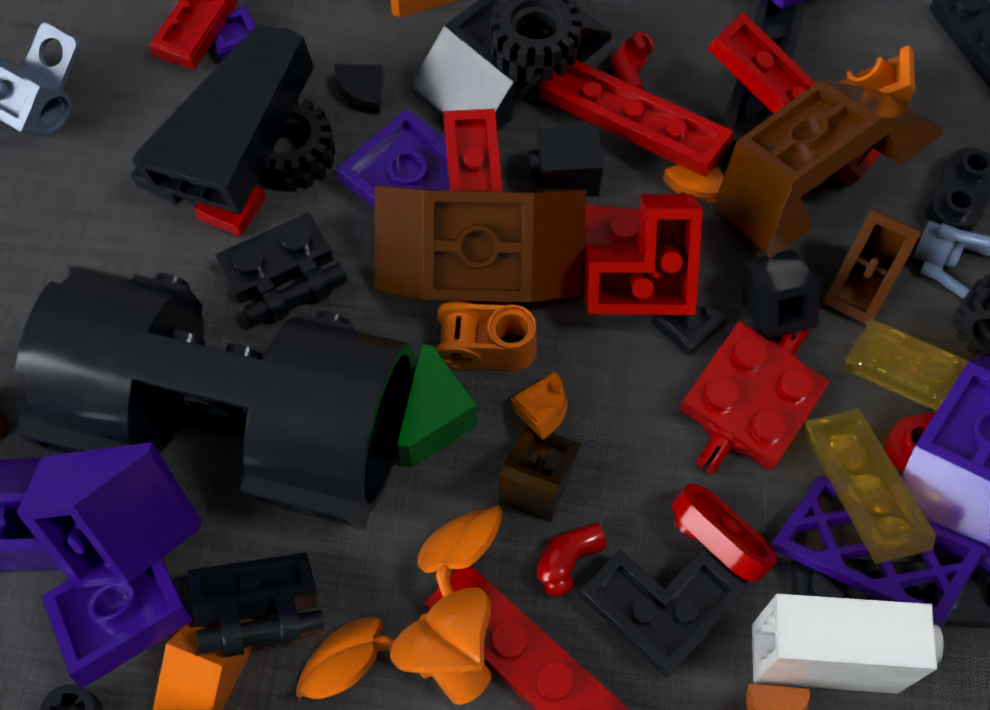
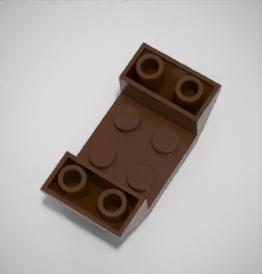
(805, 147)
(479, 243)

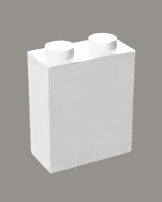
(844, 643)

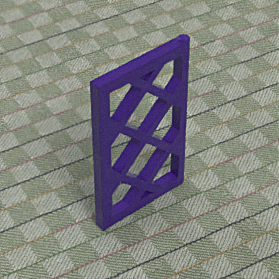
(891, 585)

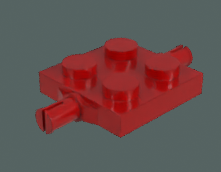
(753, 397)

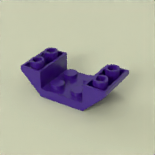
(952, 462)

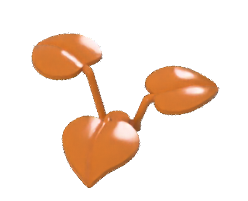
(440, 644)

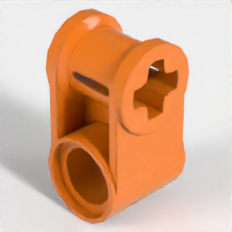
(481, 336)

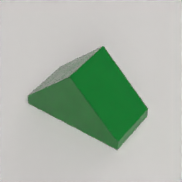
(435, 411)

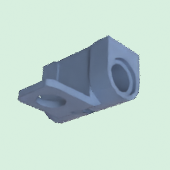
(33, 92)

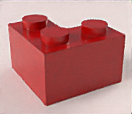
(658, 272)

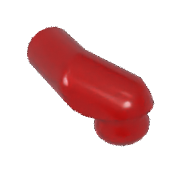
(631, 58)
(562, 553)

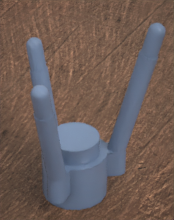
(943, 246)

